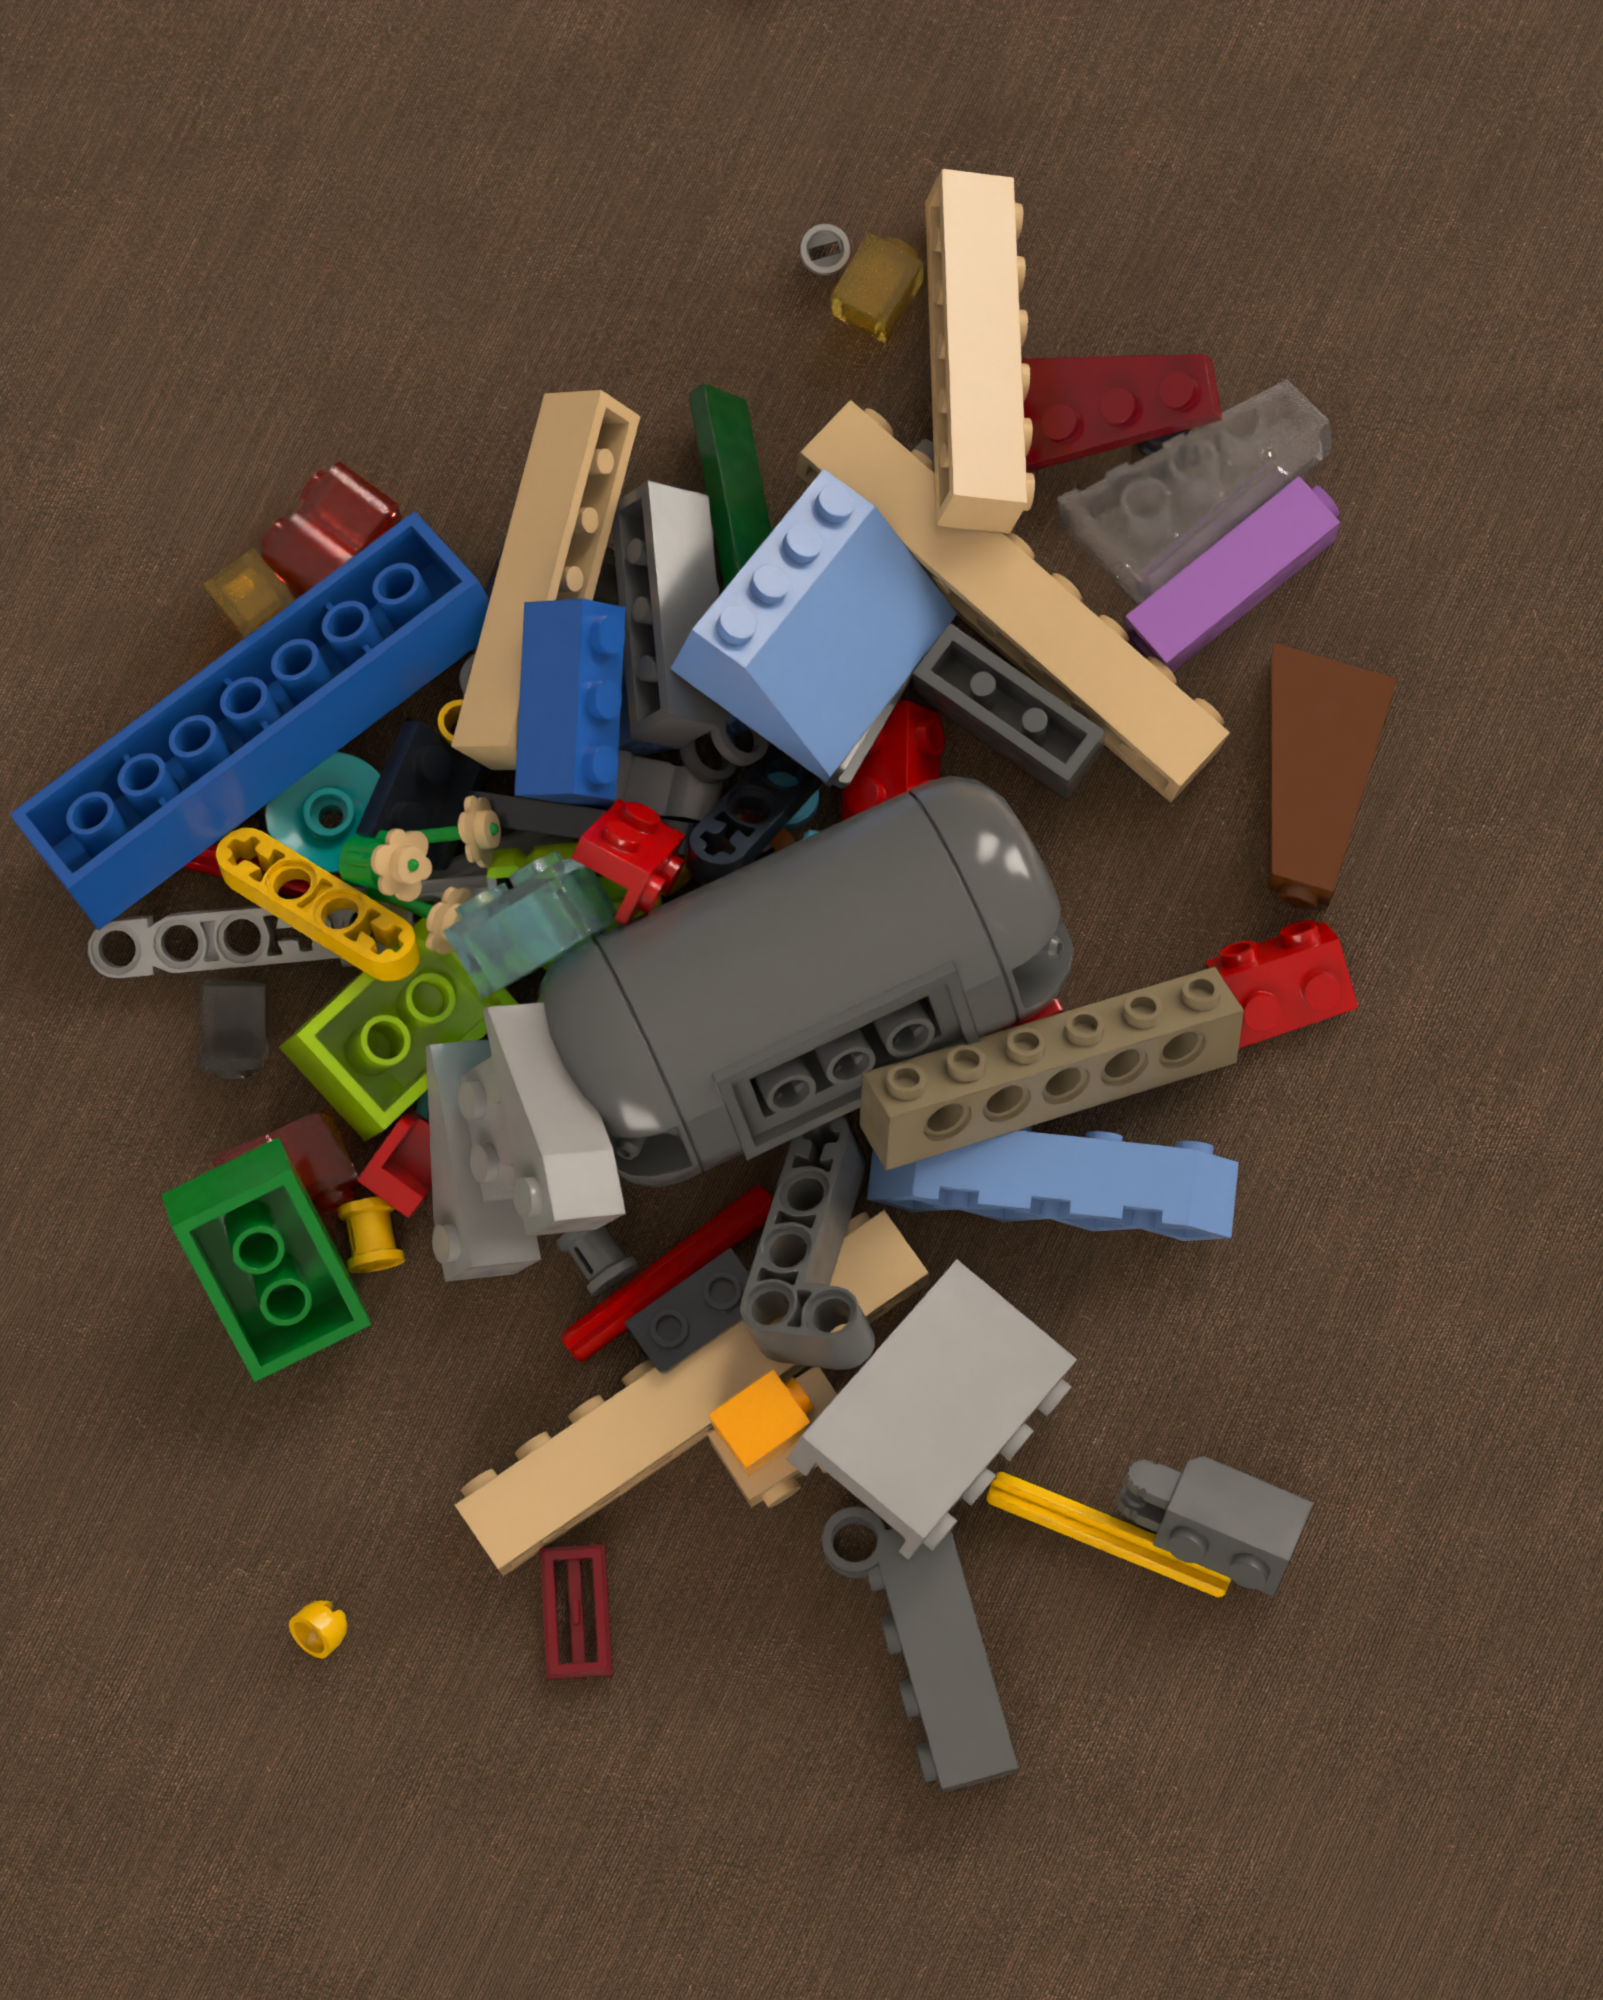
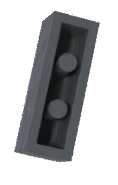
(1008, 711)

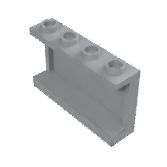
(937, 1407)

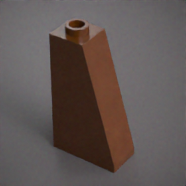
(1320, 754)

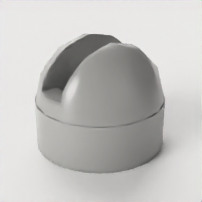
(819, 237)

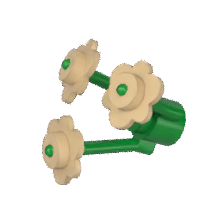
(397, 862)

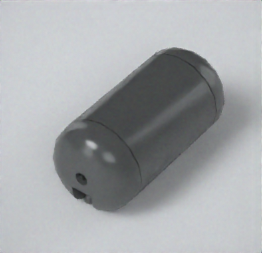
(796, 975)

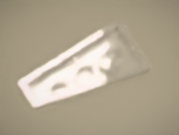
(1183, 499)

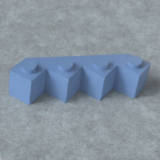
(1072, 1180)

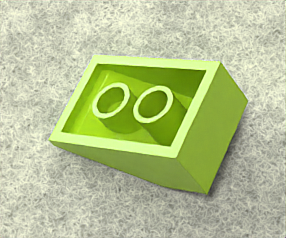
(373, 1036)

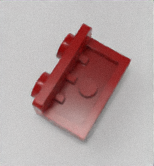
(899, 759)
(635, 852)
(1287, 980)

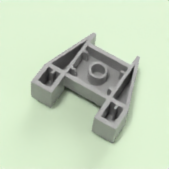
(512, 1148)

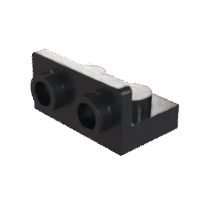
(423, 789)
(691, 1313)

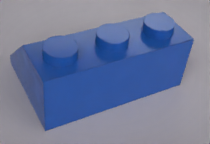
(570, 702)

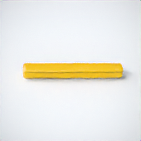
(1099, 1531)

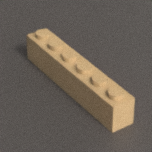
(977, 352)
(548, 553)

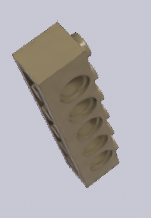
(1050, 1068)

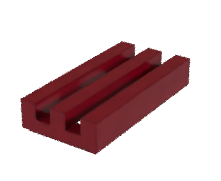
(579, 1668)

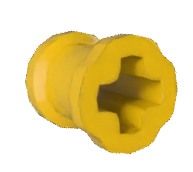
(370, 1235)

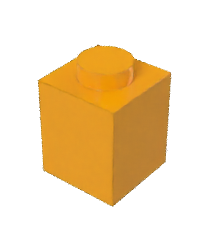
(763, 1420)

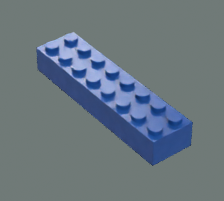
(256, 720)

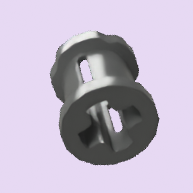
(597, 1258)

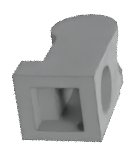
(665, 788)

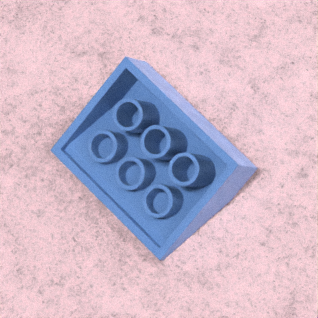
(817, 628)

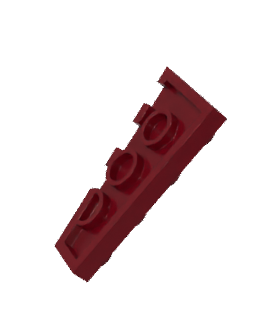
(1114, 402)

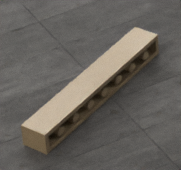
(1024, 609)
(659, 1414)

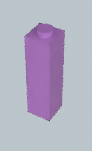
(1234, 574)

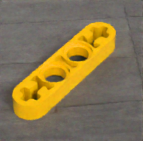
(323, 897)

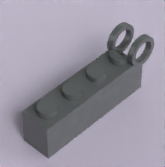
(666, 588)
(941, 1649)

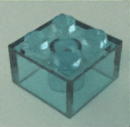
(524, 928)

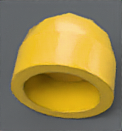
(318, 1628)

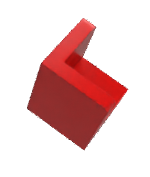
(402, 1165)

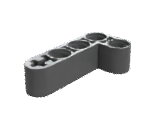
(827, 1171)

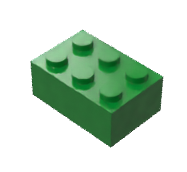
(265, 1259)

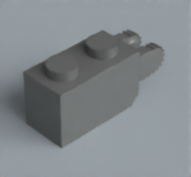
(1216, 1518)

